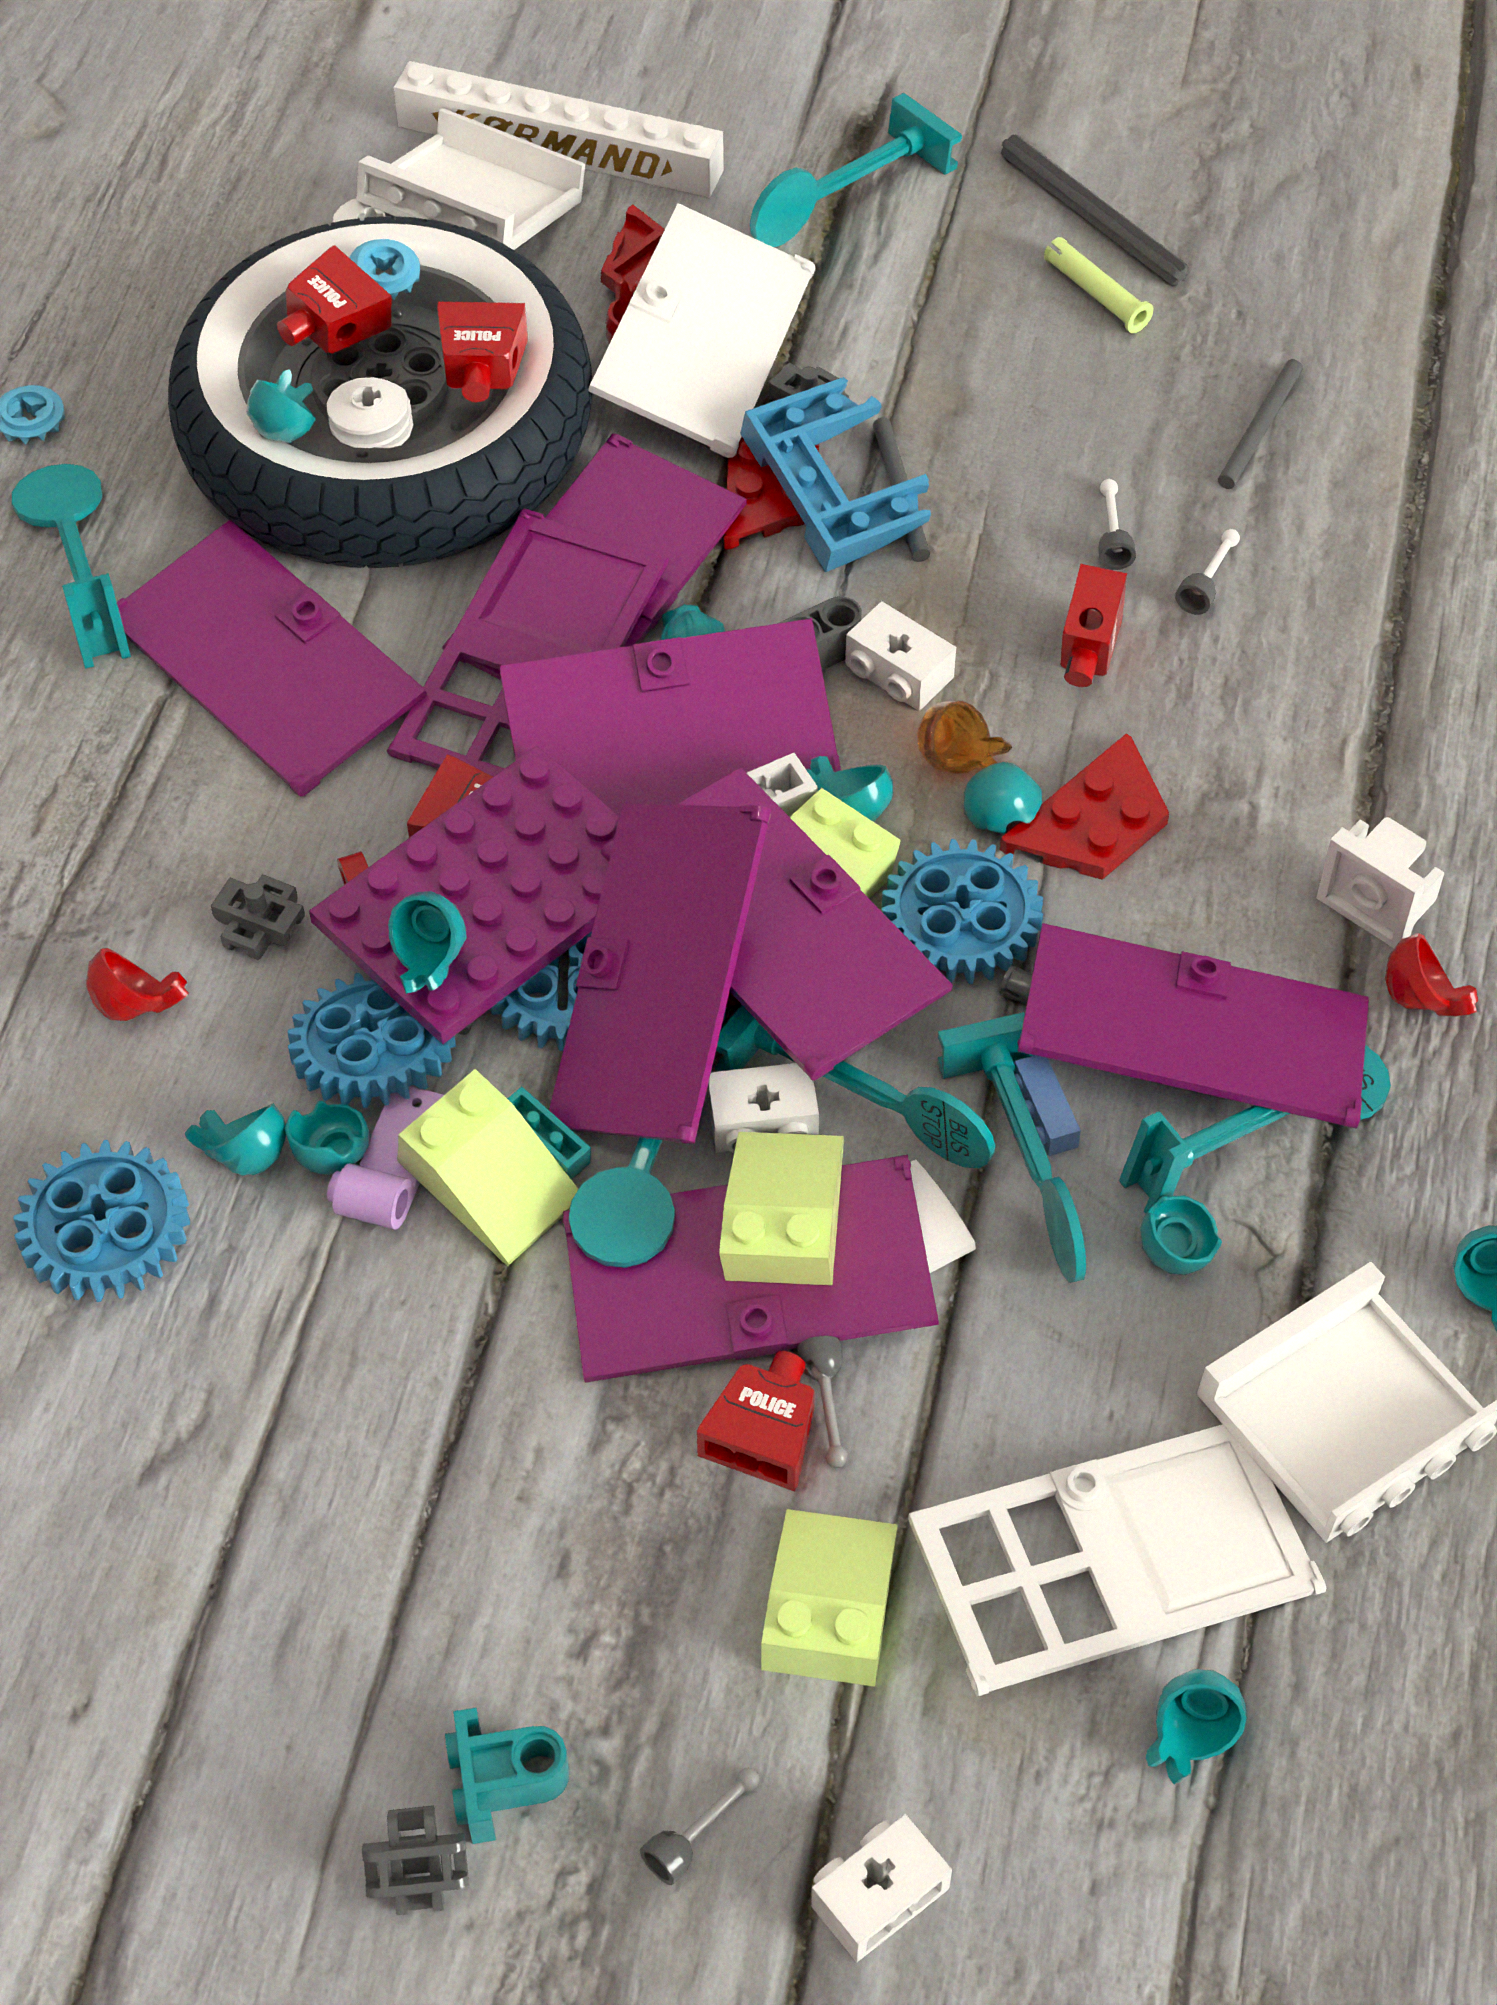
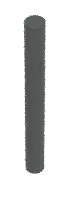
(1260, 424)
(896, 475)

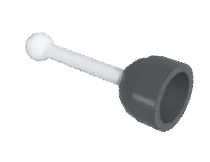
(1116, 538)
(1198, 589)

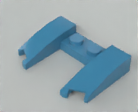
(836, 529)

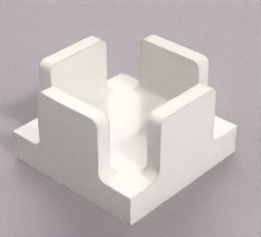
(1371, 879)

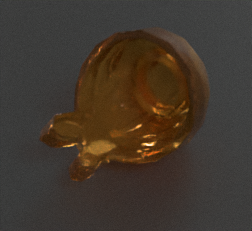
(957, 738)

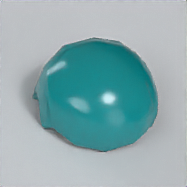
(1001, 796)
(327, 1137)
(1179, 1235)

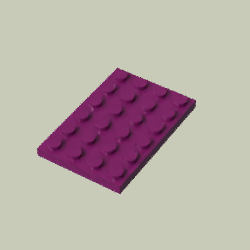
(517, 866)

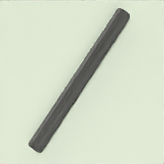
(1094, 210)

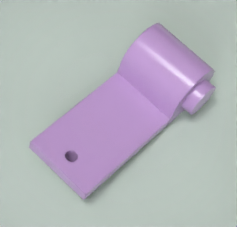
(380, 1187)

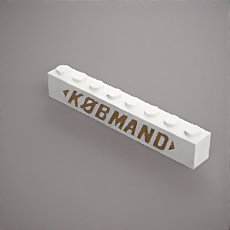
(596, 134)

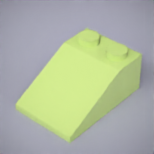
(850, 839)
(487, 1167)
(782, 1208)
(828, 1597)

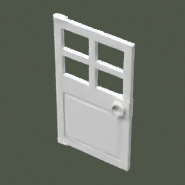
(1167, 1534)

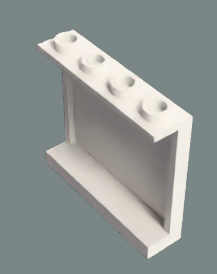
(475, 181)
(1344, 1405)

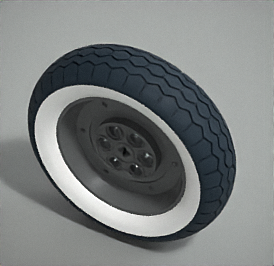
(464, 462)

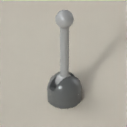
(823, 1361)
(671, 1853)

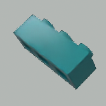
(560, 1140)

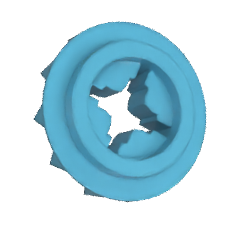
(386, 255)
(39, 402)

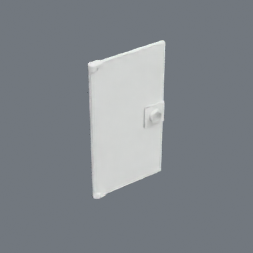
(702, 329)

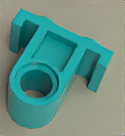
(496, 1773)

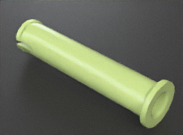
(1100, 285)

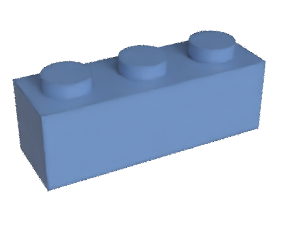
(1047, 1105)

